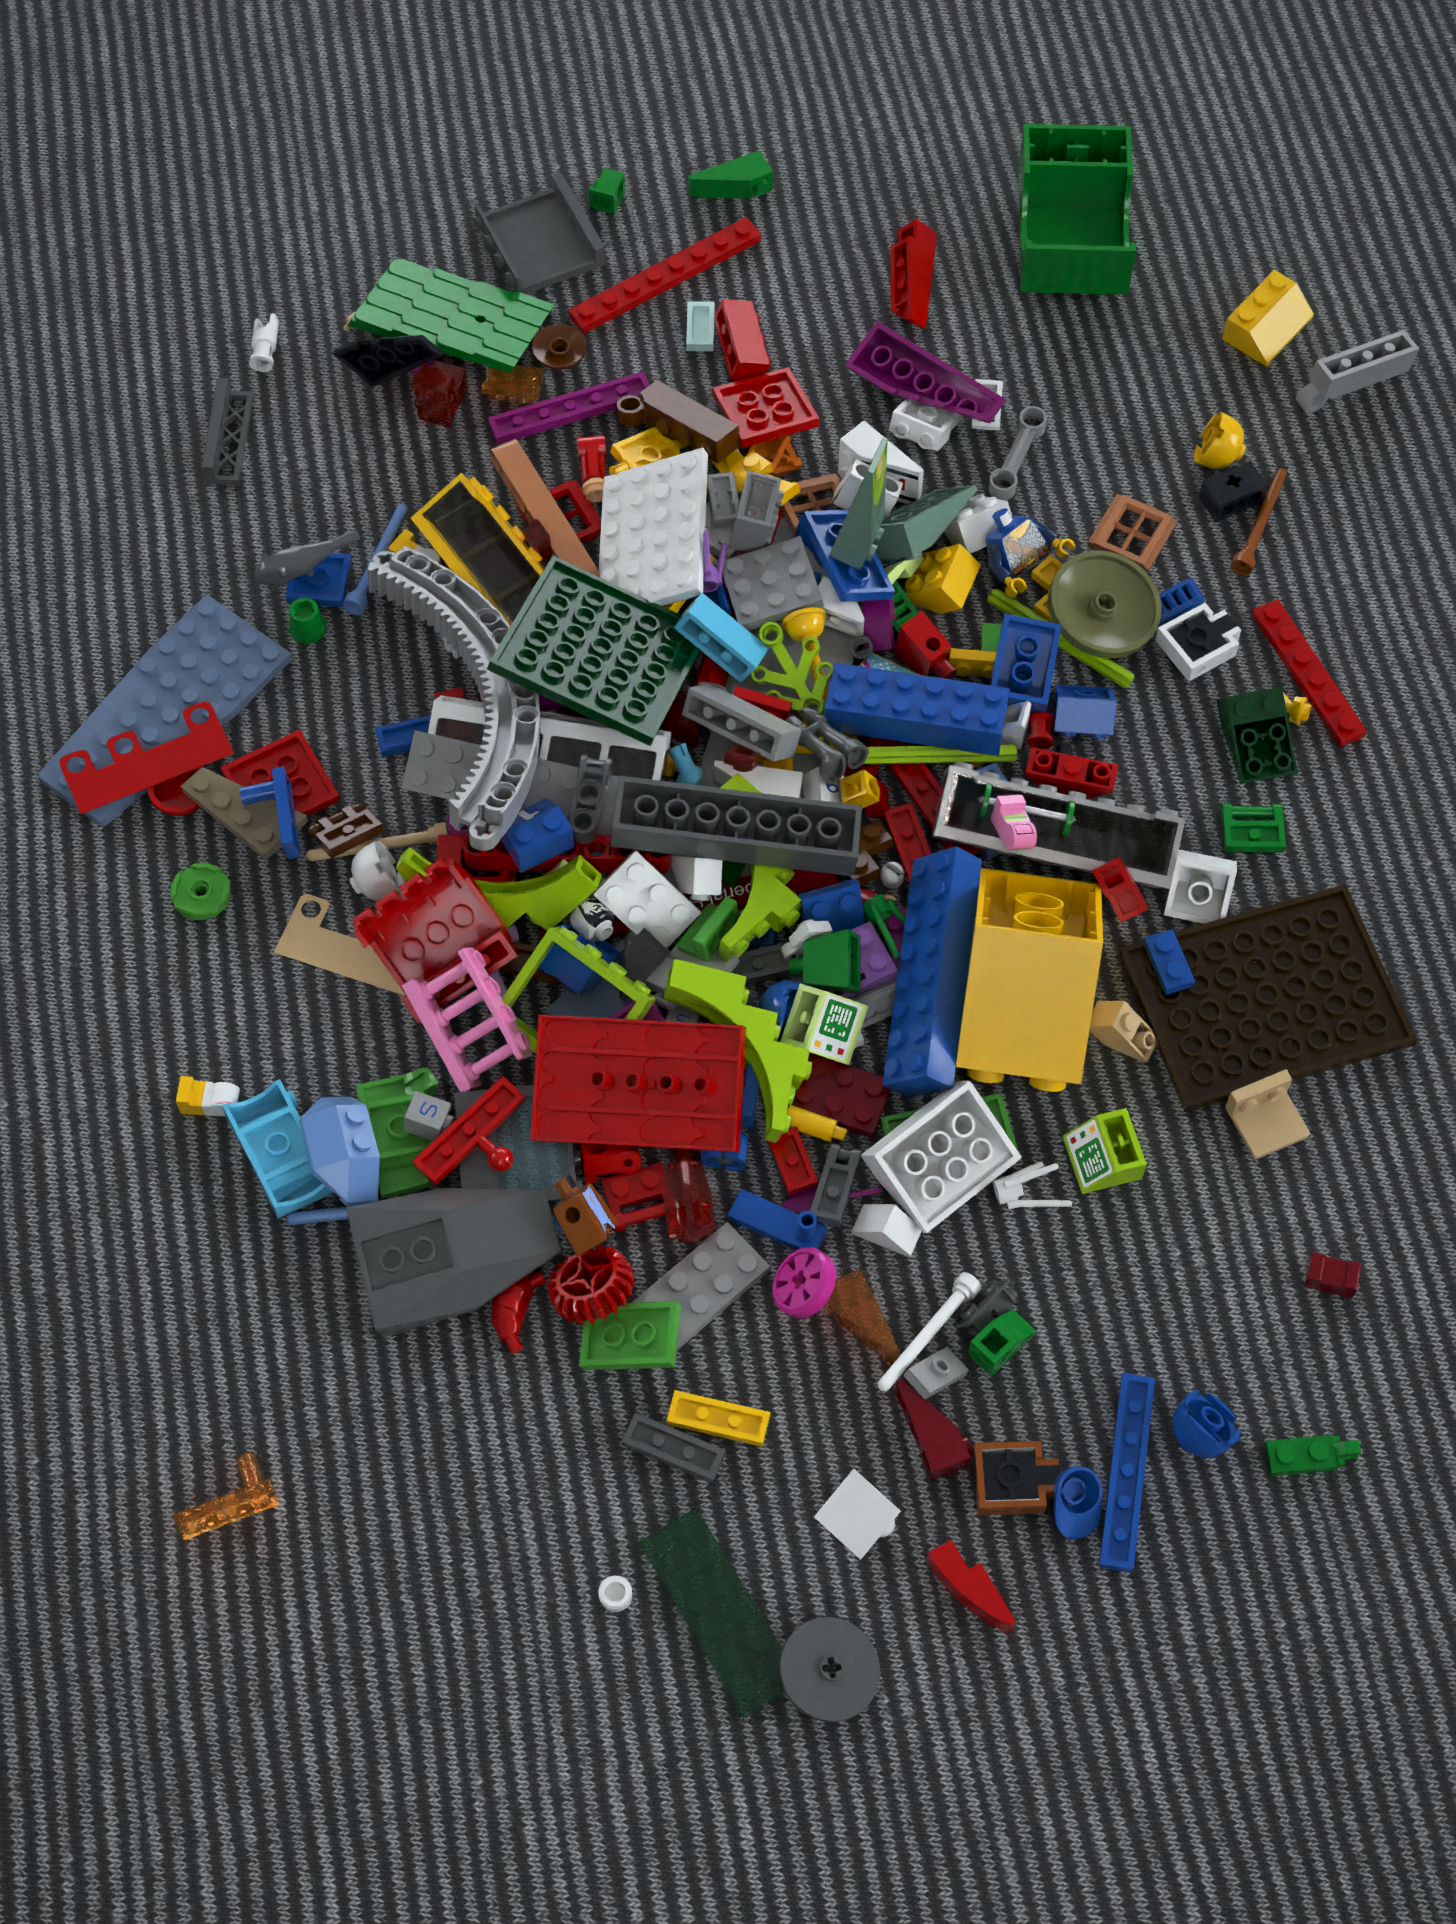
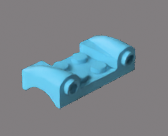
(276, 1148)

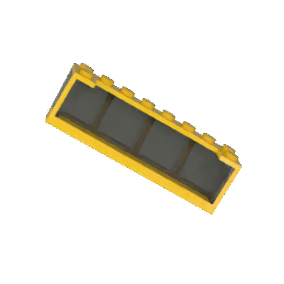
(481, 544)

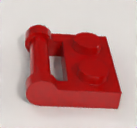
(633, 1189)

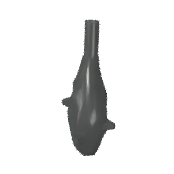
(298, 560)

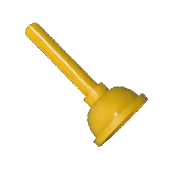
(805, 624)

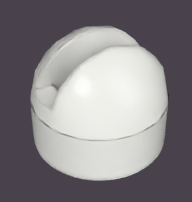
(889, 877)

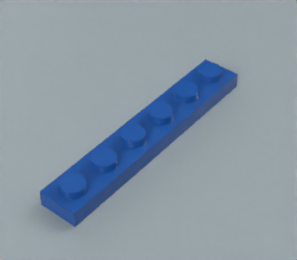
(1127, 1473)

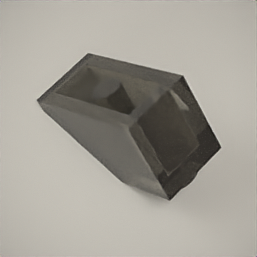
(640, 956)

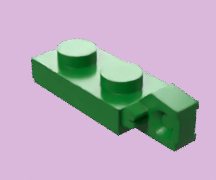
(1309, 1454)

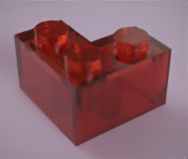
(439, 392)

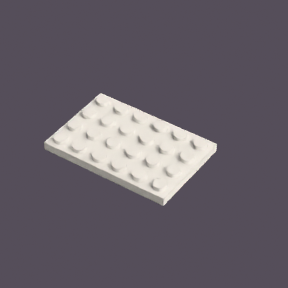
(656, 528)

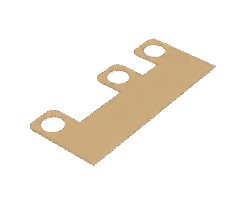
(331, 950)

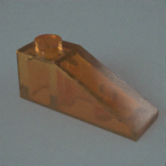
(860, 1315)

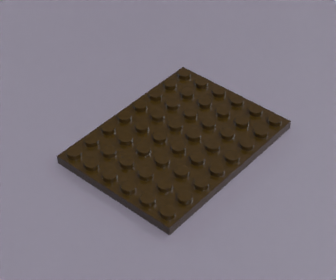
(1271, 995)

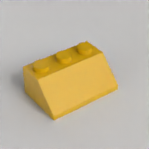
(1268, 318)

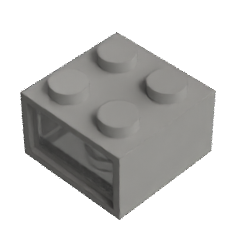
(756, 512)

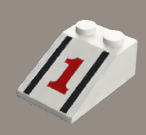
(863, 443)

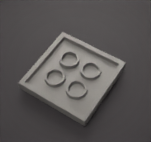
(771, 583)

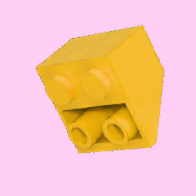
(943, 579)

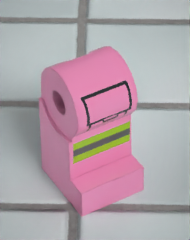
(1013, 822)

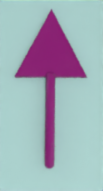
(803, 1200)

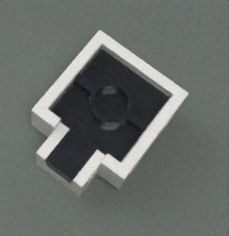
(1199, 640)

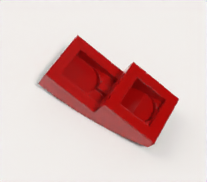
(1120, 889)

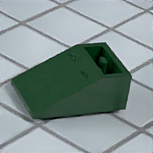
(1258, 734)

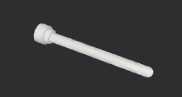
(965, 1288)

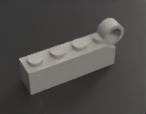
(1357, 369)
(741, 721)

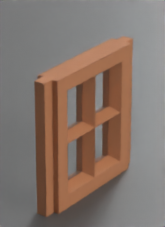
(809, 487)
(1110, 520)

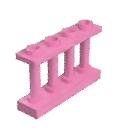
(437, 1020)

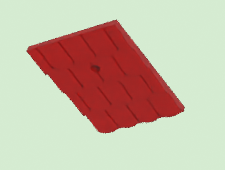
(612, 1080)

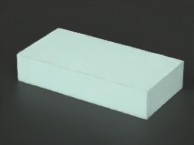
(700, 326)

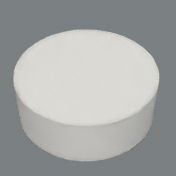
(615, 1593)

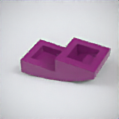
(879, 624)

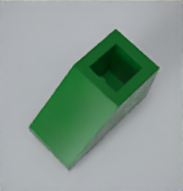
(1000, 1341)

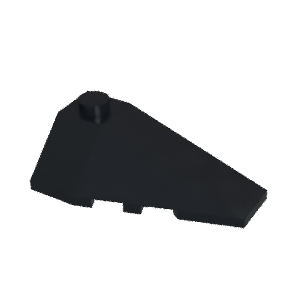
(386, 357)

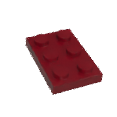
(843, 1094)

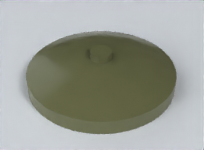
(1104, 604)

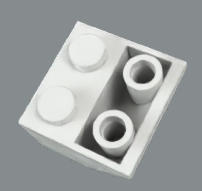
(975, 522)

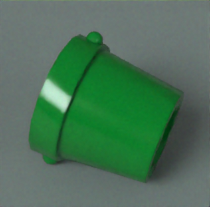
(306, 621)

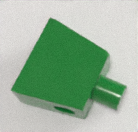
(831, 962)

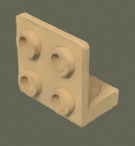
(1266, 1115)

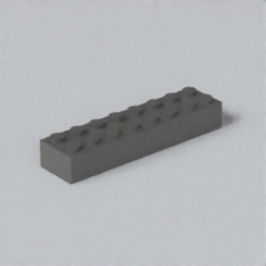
(736, 826)

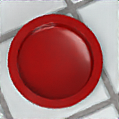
(169, 796)

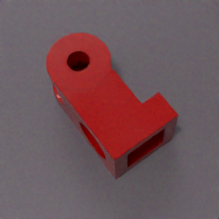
(607, 1160)

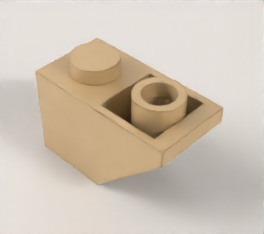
(1122, 1029)

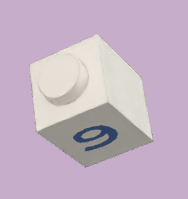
(817, 789)

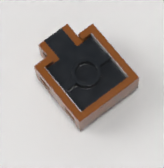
(1013, 1478)

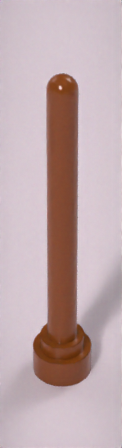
(1244, 560)

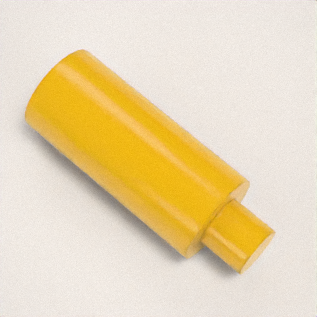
(815, 1124)

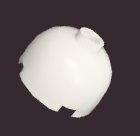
(375, 872)

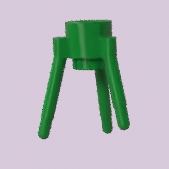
(878, 912)

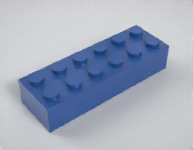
(917, 709)

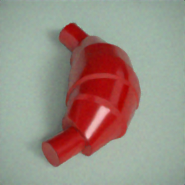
(511, 1309)

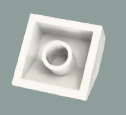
(1200, 887)

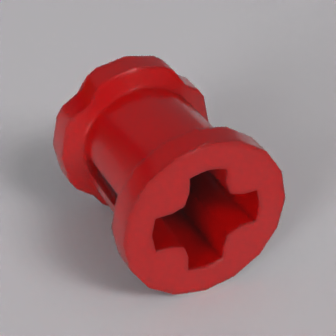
(1040, 730)

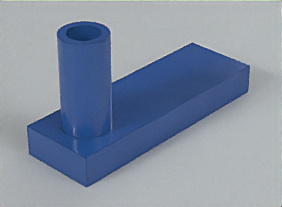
(280, 790)
(777, 1222)

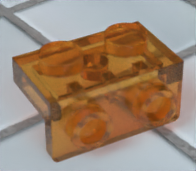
(522, 383)

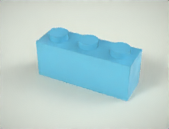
(721, 638)

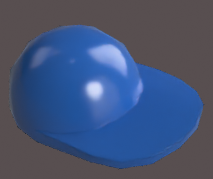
(1077, 1502)

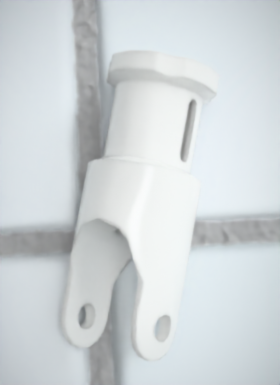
(264, 344)

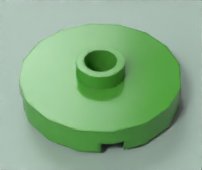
(196, 879)

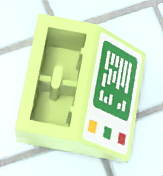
(824, 1023)

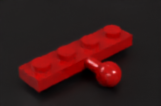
(471, 1132)

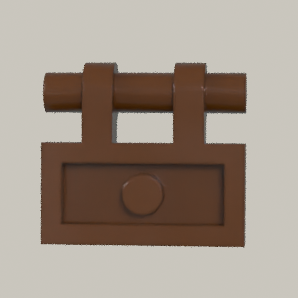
(345, 829)

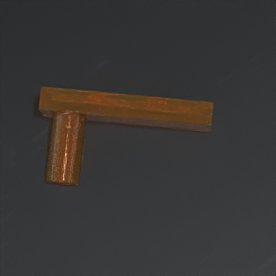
(253, 1498)

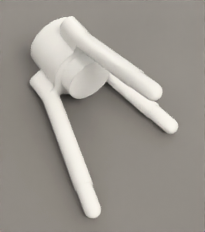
(1010, 1188)

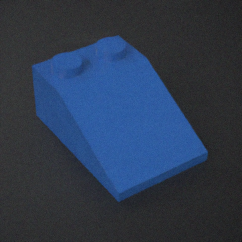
(1026, 660)

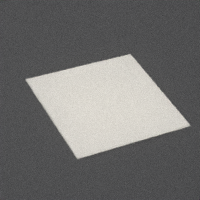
(857, 1514)

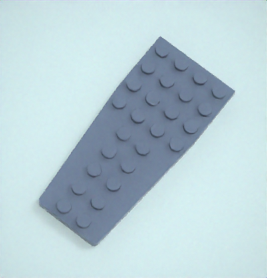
(200, 659)

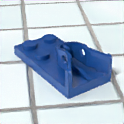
(819, 534)

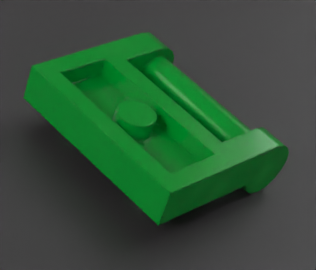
(1253, 835)

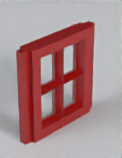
(582, 506)

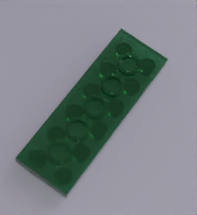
(717, 1610)

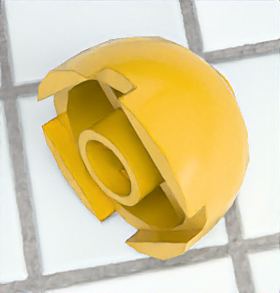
(1221, 442)

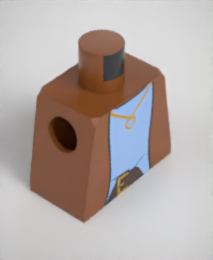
(583, 1215)

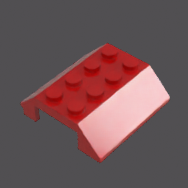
(427, 926)

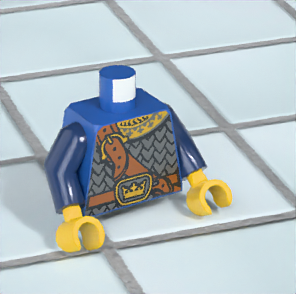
(1018, 547)

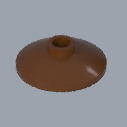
(559, 346)

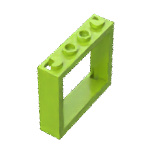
(589, 956)

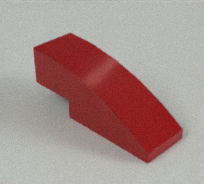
(970, 1586)

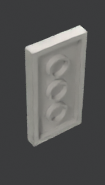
(708, 1280)

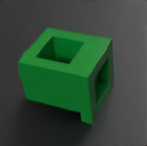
(607, 191)

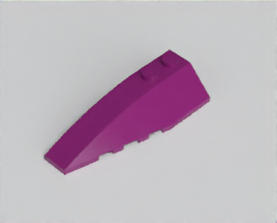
(919, 376)

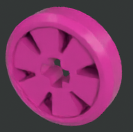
(805, 1299)

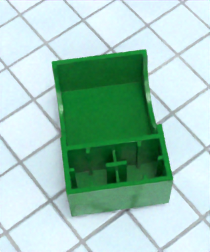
(1075, 209)

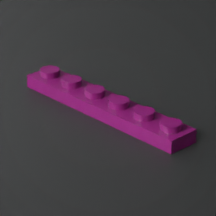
(564, 408)

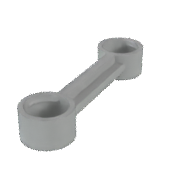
(1017, 453)

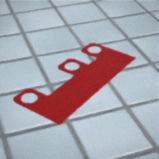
(145, 769)

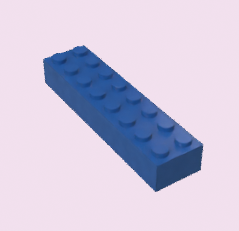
(932, 973)

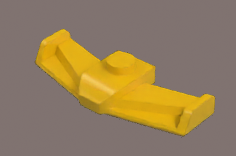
(754, 462)

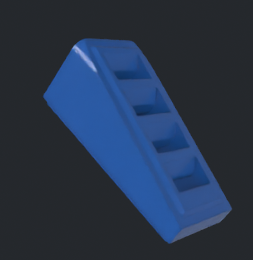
(1187, 594)

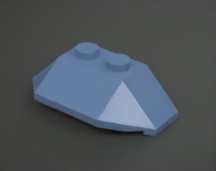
(342, 1148)

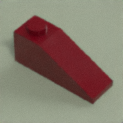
(935, 1435)

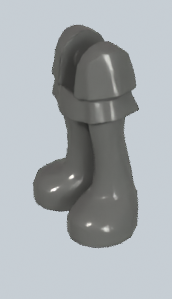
(834, 762)

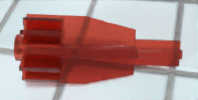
(687, 1199)

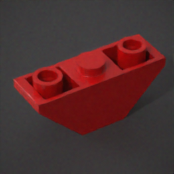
(1071, 773)

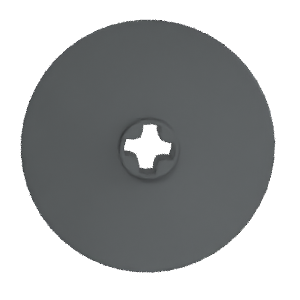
(811, 1688)

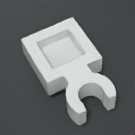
(806, 930)

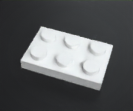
(646, 899)

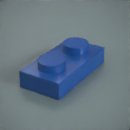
(1168, 962)

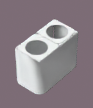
(852, 482)

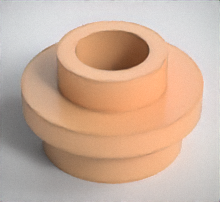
(594, 489)

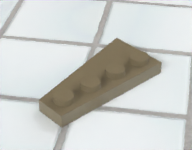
(252, 823)

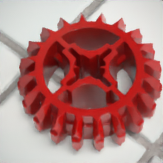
(572, 1289)

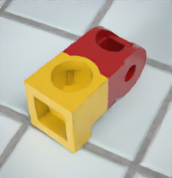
(865, 791)

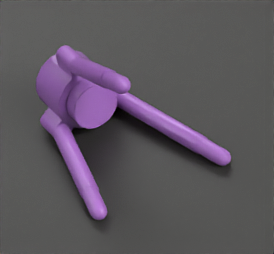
(712, 575)

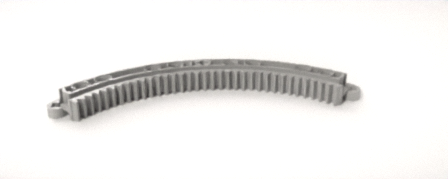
(511, 712)

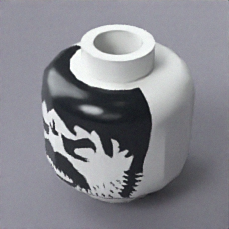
(592, 920)

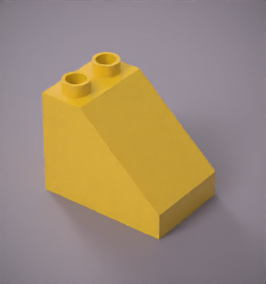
(1031, 979)

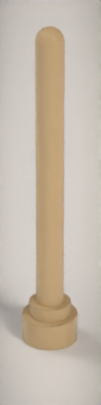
(389, 842)

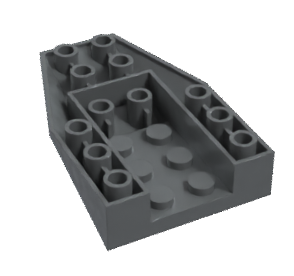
(447, 1251)

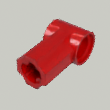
(592, 456)

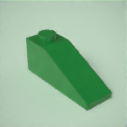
(737, 178)

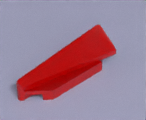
(912, 272)

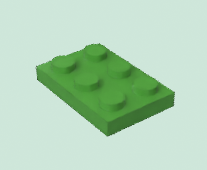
(633, 1338)

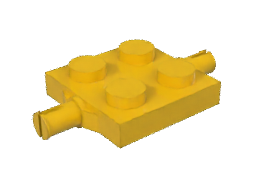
(643, 449)

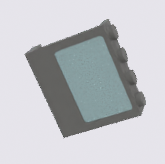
(534, 1163)

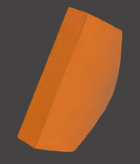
(780, 454)

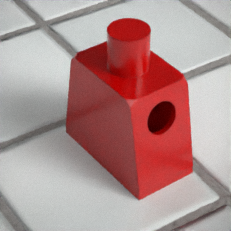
(924, 648)

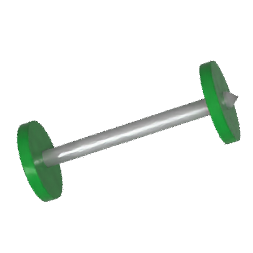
(1067, 818)

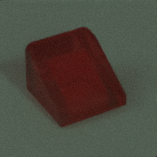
(538, 539)

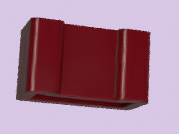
(1332, 1275)

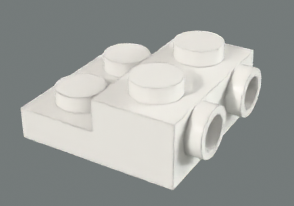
(923, 424)

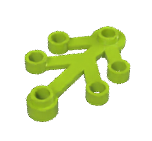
(795, 677)

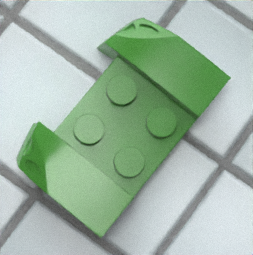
(387, 1105)

